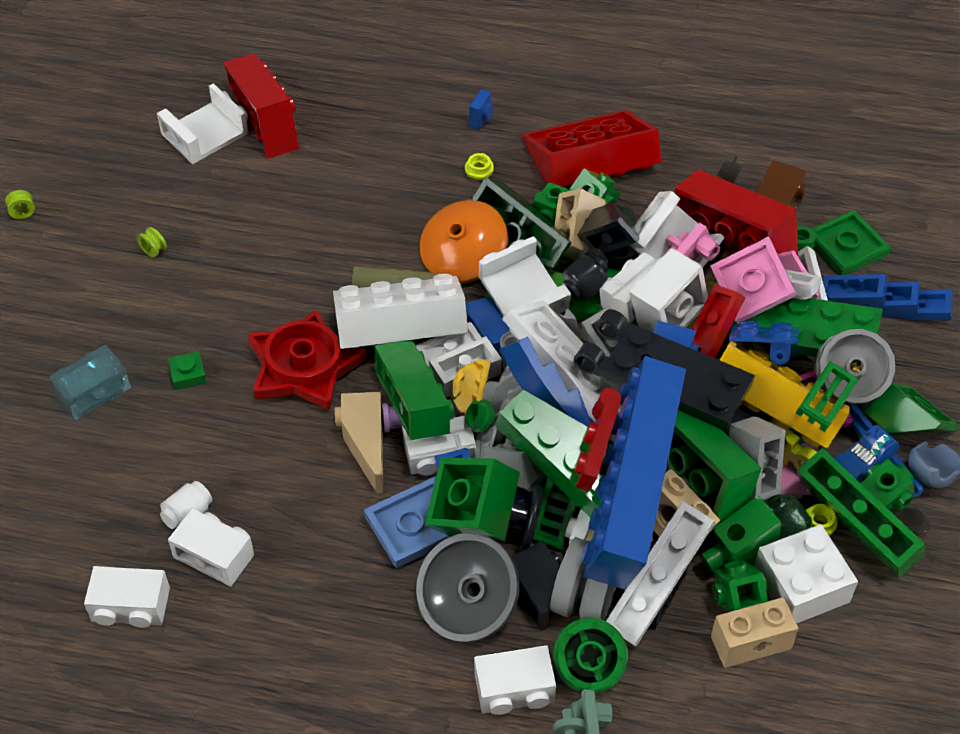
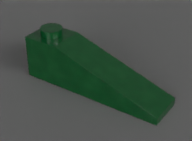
(524, 221)

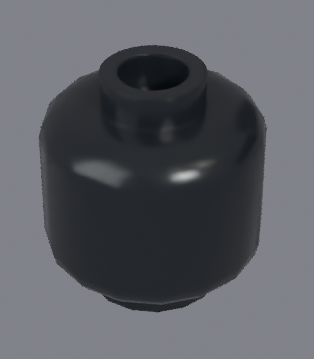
(585, 277)

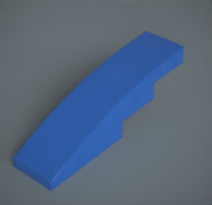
(895, 298)
(543, 380)

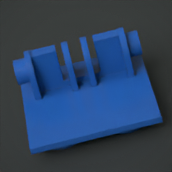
(779, 336)

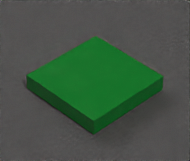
(849, 243)

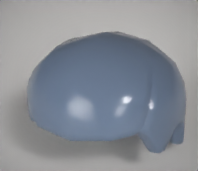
(934, 466)

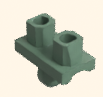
(584, 716)

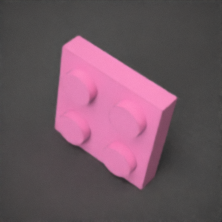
(757, 276)

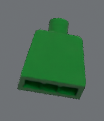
(742, 535)

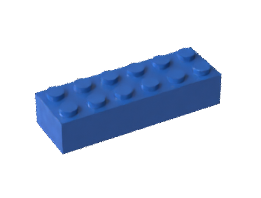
(634, 474)

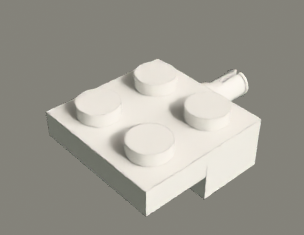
(453, 352)

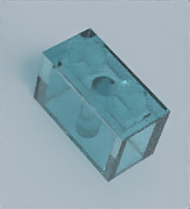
(90, 382)

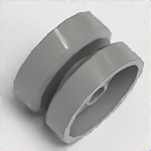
(873, 357)
(573, 588)

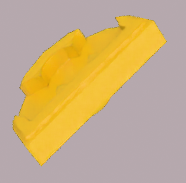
(469, 385)

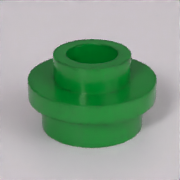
(480, 415)

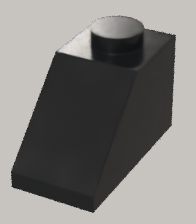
(608, 229)
(537, 577)

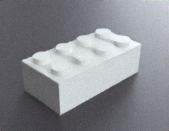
(400, 311)

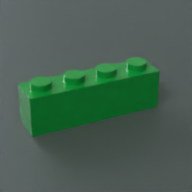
(413, 390)
(861, 513)

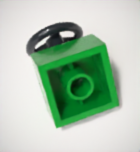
(479, 500)

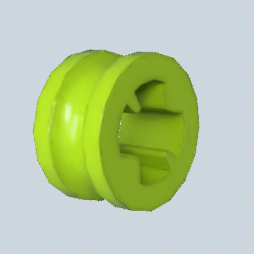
(21, 211)
(151, 242)

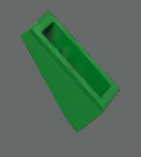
(547, 538)

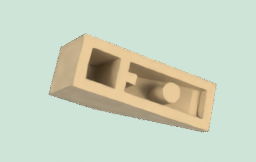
(363, 432)

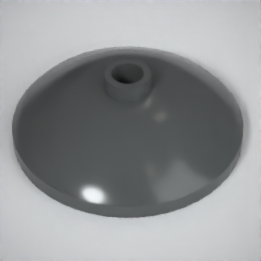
(448, 581)

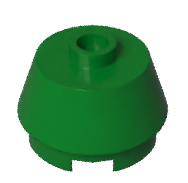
(590, 655)

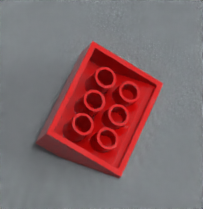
(598, 144)

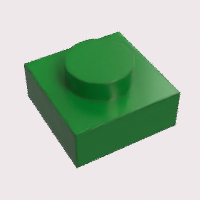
(187, 370)

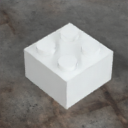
(669, 292)
(806, 573)

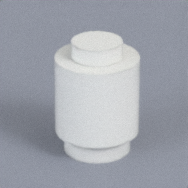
(182, 501)

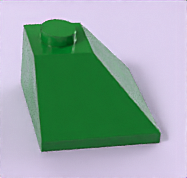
(908, 412)

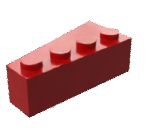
(264, 102)
(737, 212)

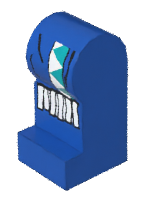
(872, 449)

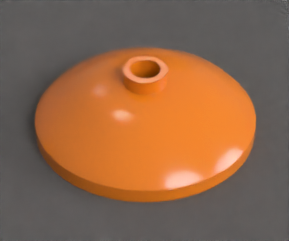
(460, 254)

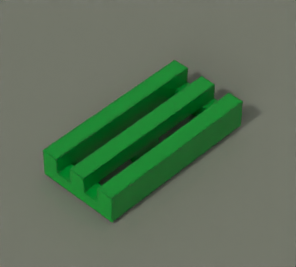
(815, 414)

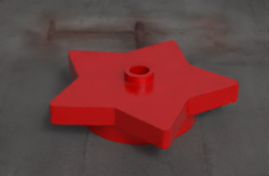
(302, 361)

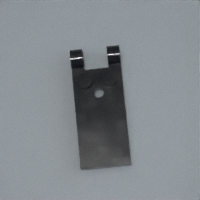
(710, 387)

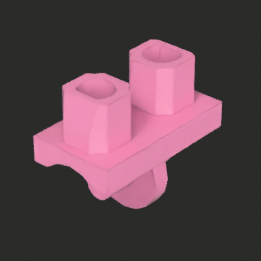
(694, 244)

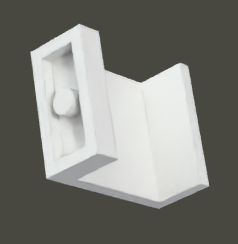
(206, 128)
(659, 221)
(519, 279)

